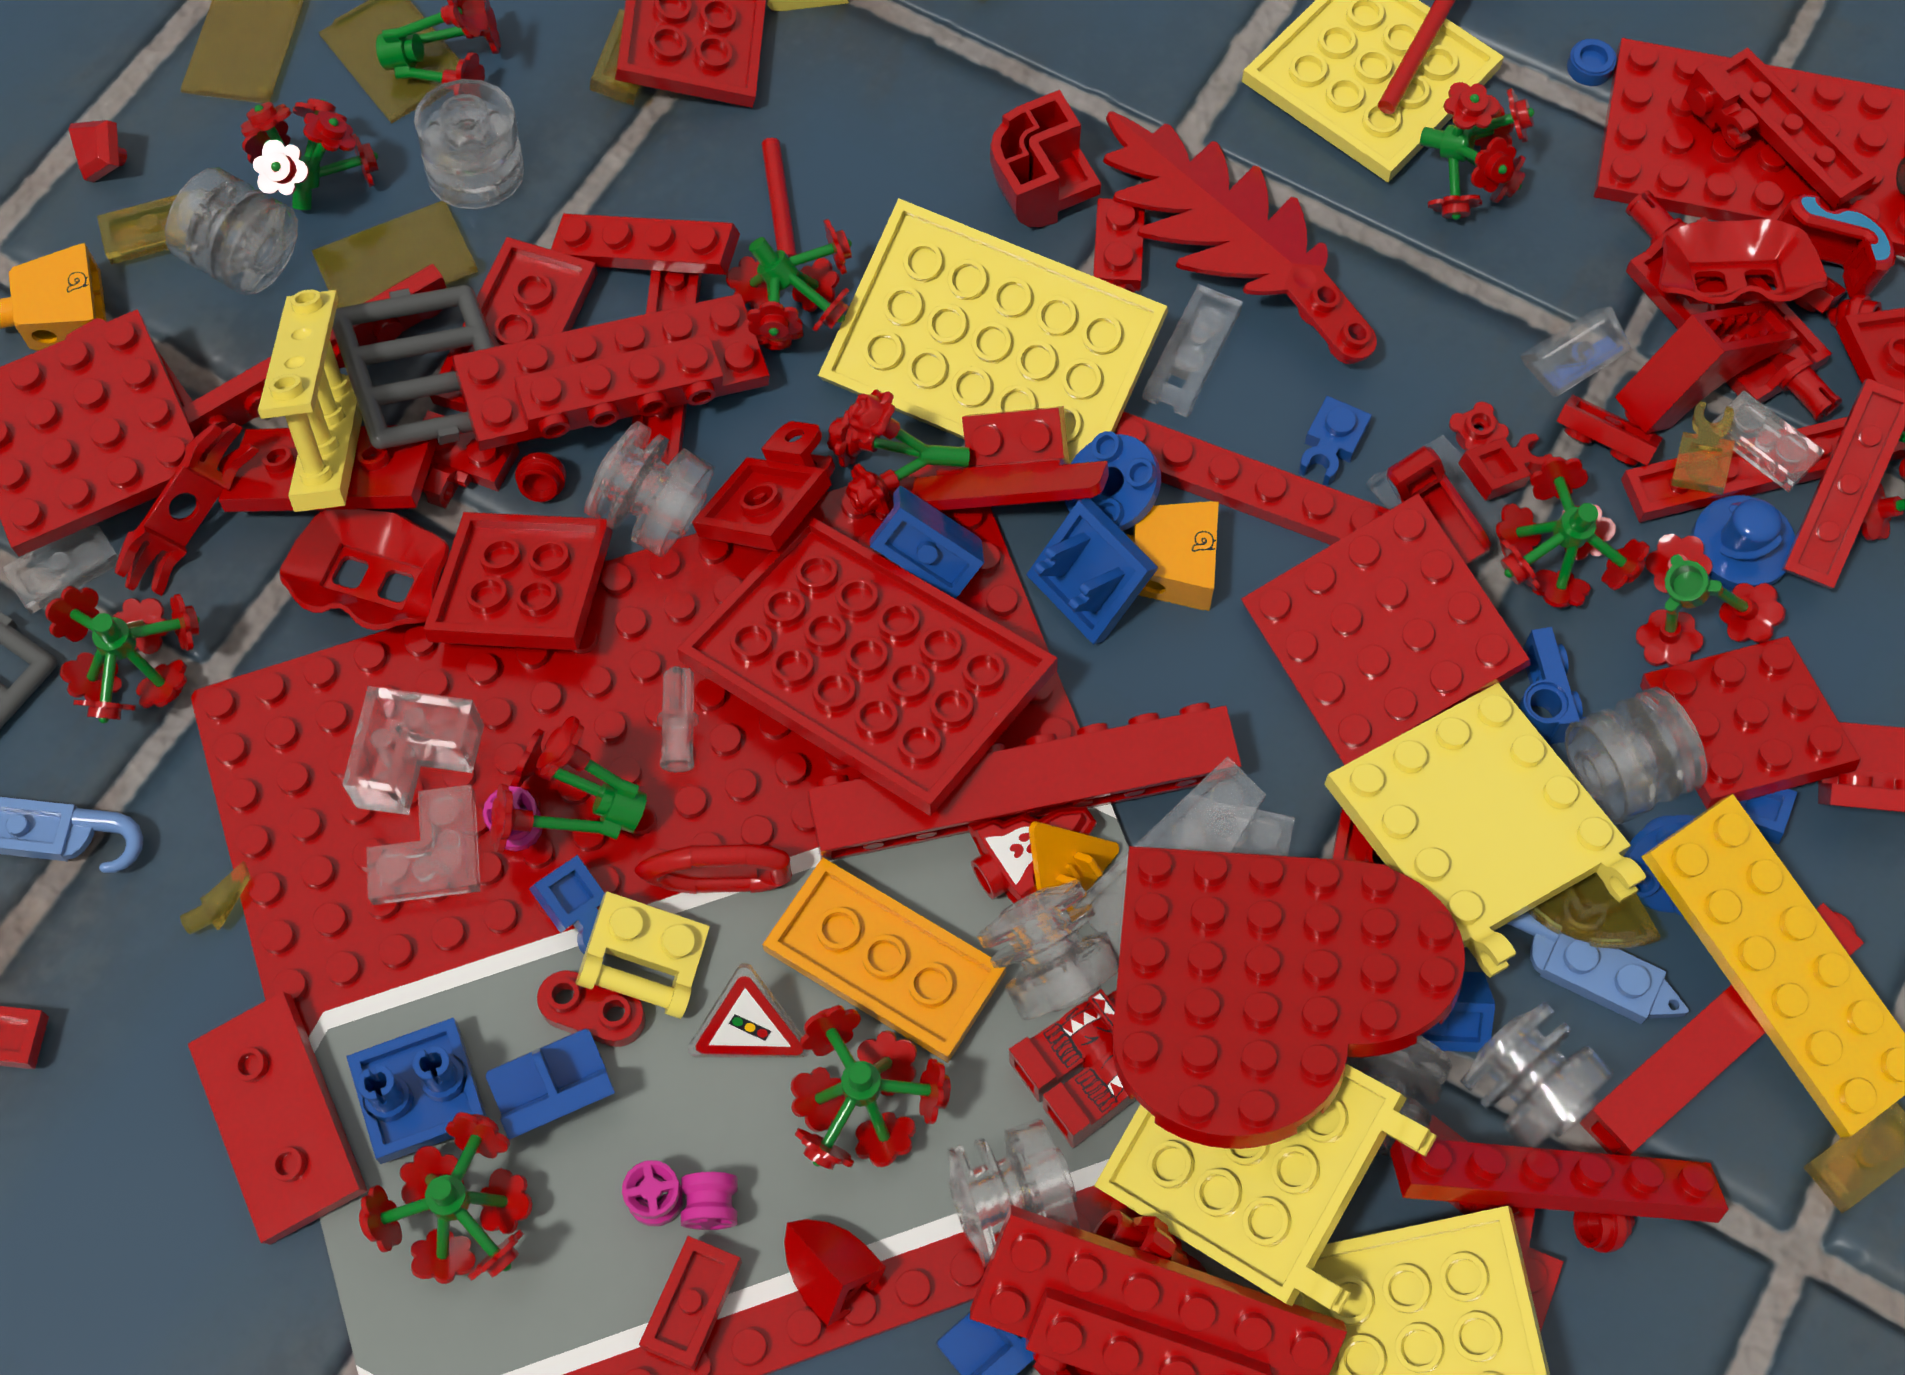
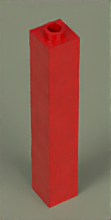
(1686, 1064)

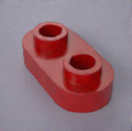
(589, 1010)

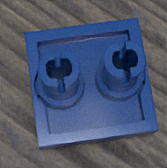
(414, 1088)

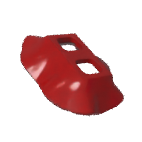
(1740, 250)
(375, 538)

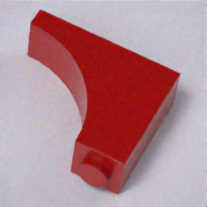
(1700, 359)

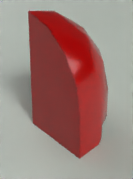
(829, 1266)

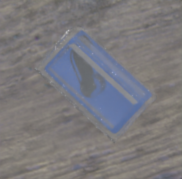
(1577, 351)

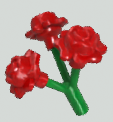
(861, 431)

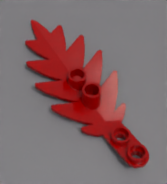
(1237, 227)

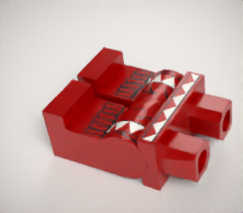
(1075, 1068)

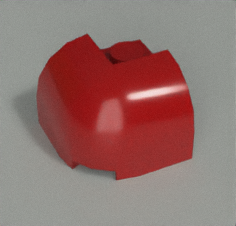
(1041, 160)

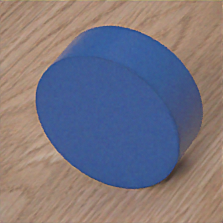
(1591, 62)

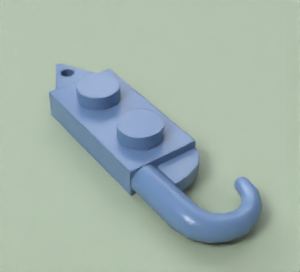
(63, 831)
(1601, 974)

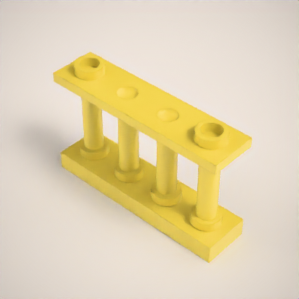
(314, 399)

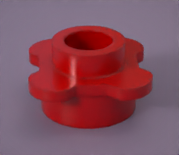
(1470, 437)

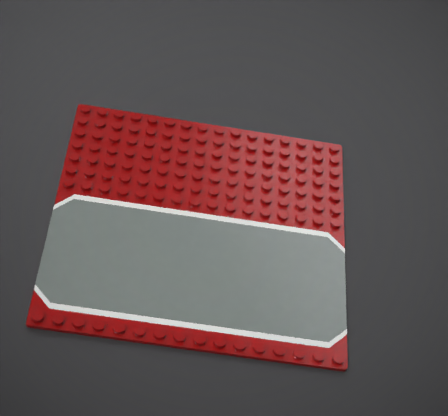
(389, 969)

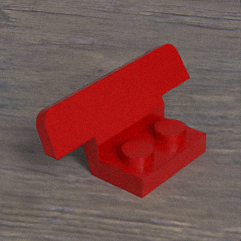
(1014, 461)
(1879, 775)

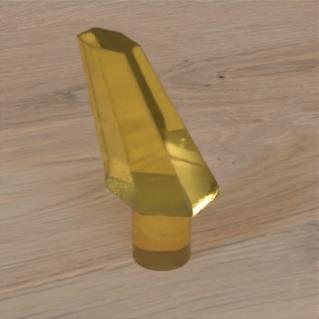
(217, 902)

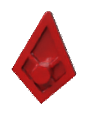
(96, 148)

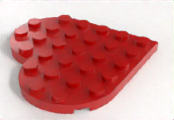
(1262, 978)

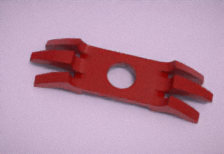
(168, 536)

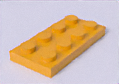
(884, 959)

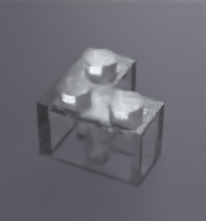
(401, 734)

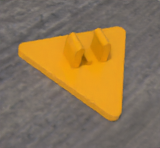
(1068, 856)

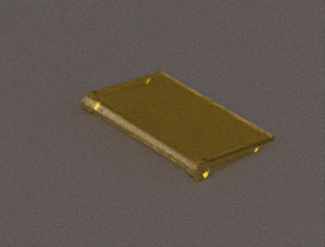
(354, 43)
(242, 49)
(393, 251)

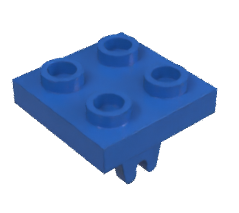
(1091, 571)

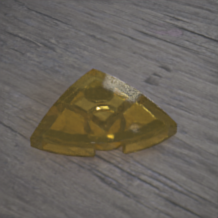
(1596, 917)

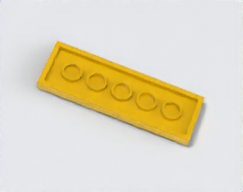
(1784, 964)

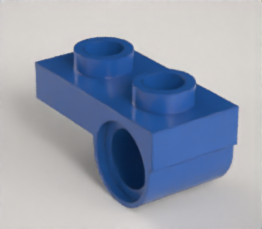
(1549, 686)

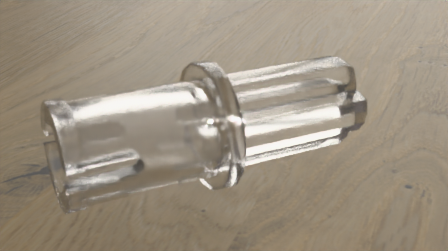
(677, 720)

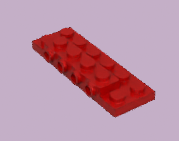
(609, 372)
(1139, 1313)

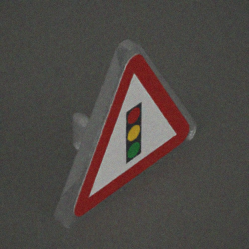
(747, 1023)

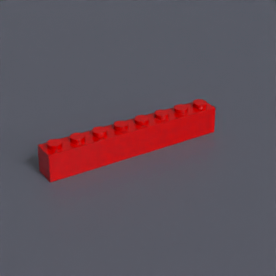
(1031, 780)

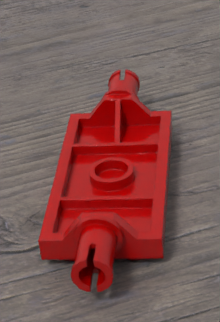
(1780, 372)

